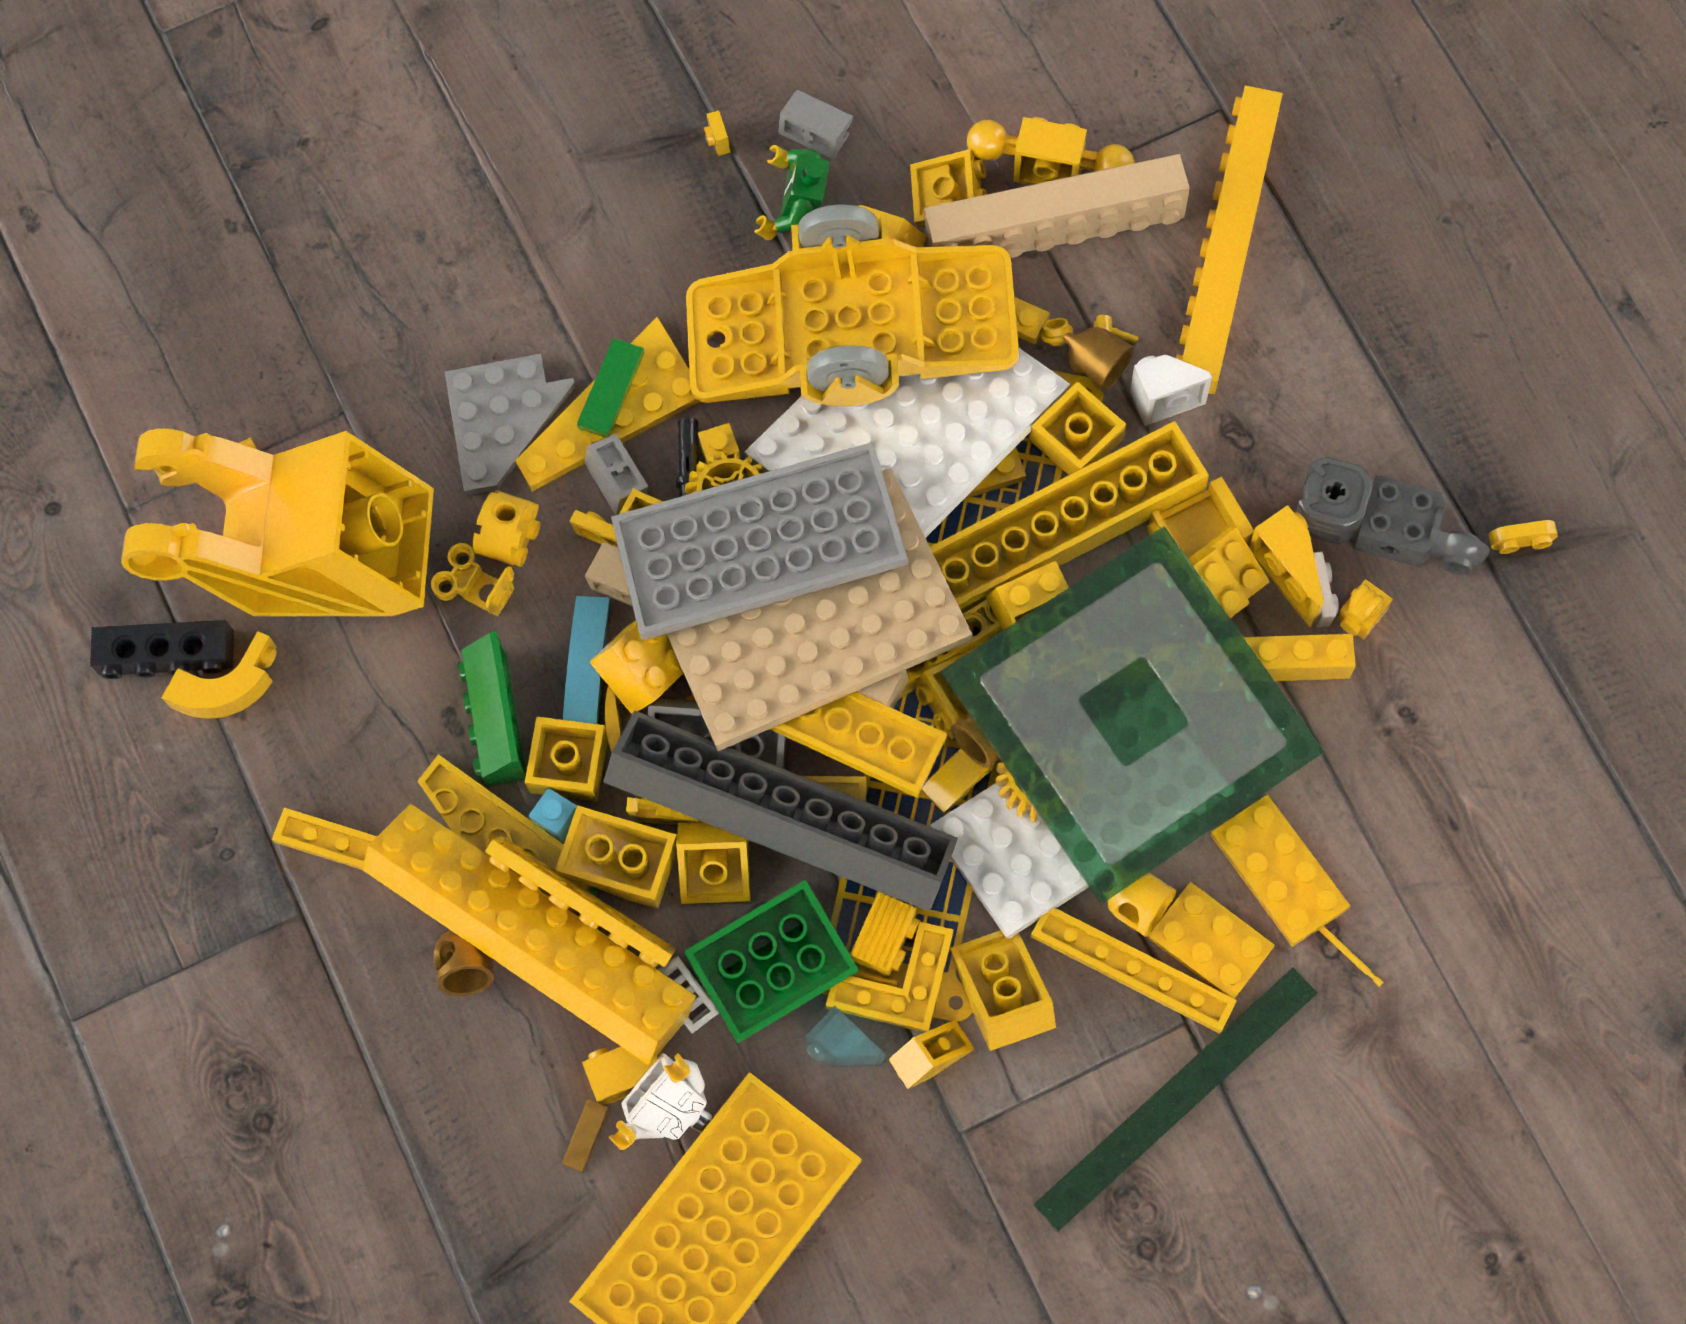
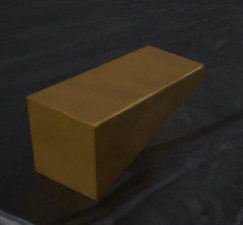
(586, 1135)

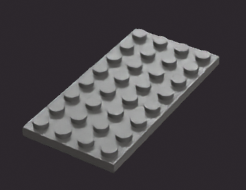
(758, 541)

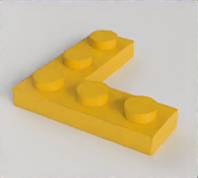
(904, 1007)

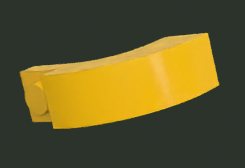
(228, 693)

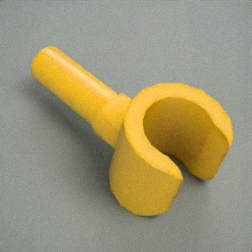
(1105, 322)

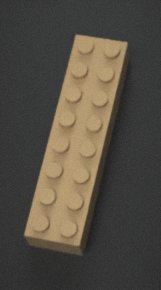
(1064, 209)

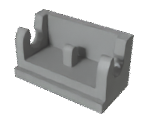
(814, 124)
(613, 471)

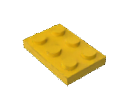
(1211, 941)

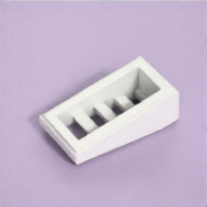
(707, 1014)

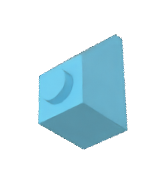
(553, 814)

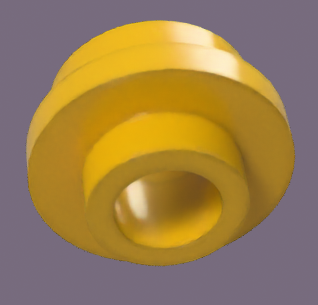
(1054, 331)

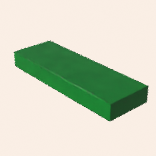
(610, 388)

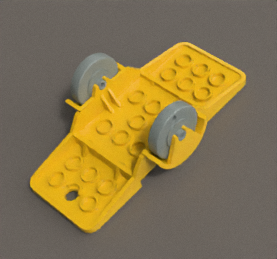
(851, 315)

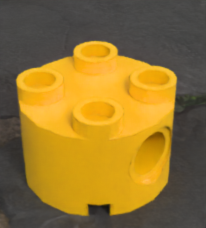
(506, 528)

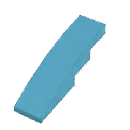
(587, 639)

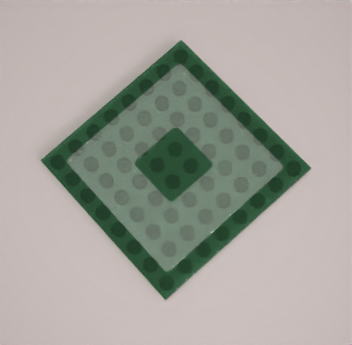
(1132, 714)

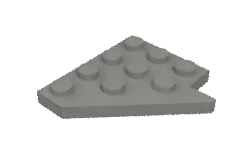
(499, 414)

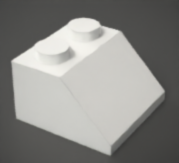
(1167, 387)

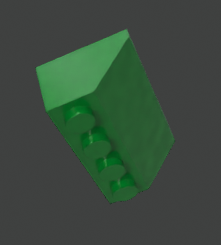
(493, 711)

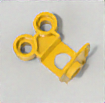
(469, 580)

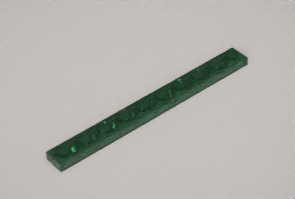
(1175, 1100)

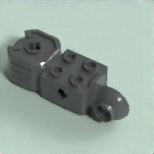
(1384, 517)

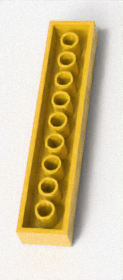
(1072, 515)
(528, 933)

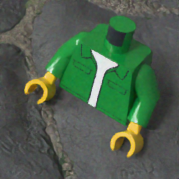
(803, 188)

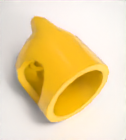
(1142, 903)

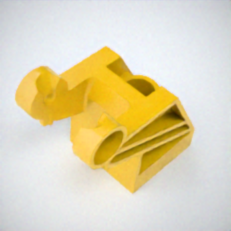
(302, 531)

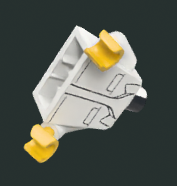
(664, 1103)

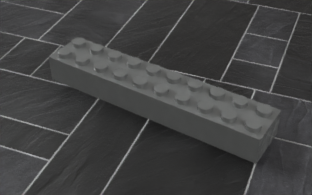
(780, 810)

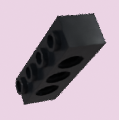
(111, 642)

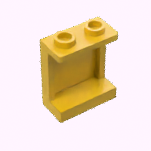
(1202, 518)

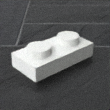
(1331, 604)

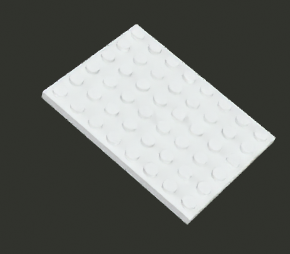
(931, 431)

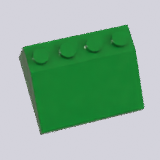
(770, 961)

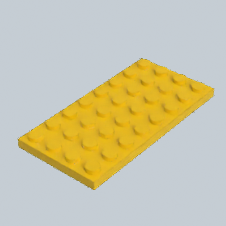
(721, 1217)

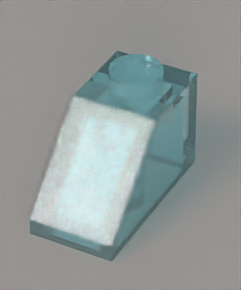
(842, 1043)

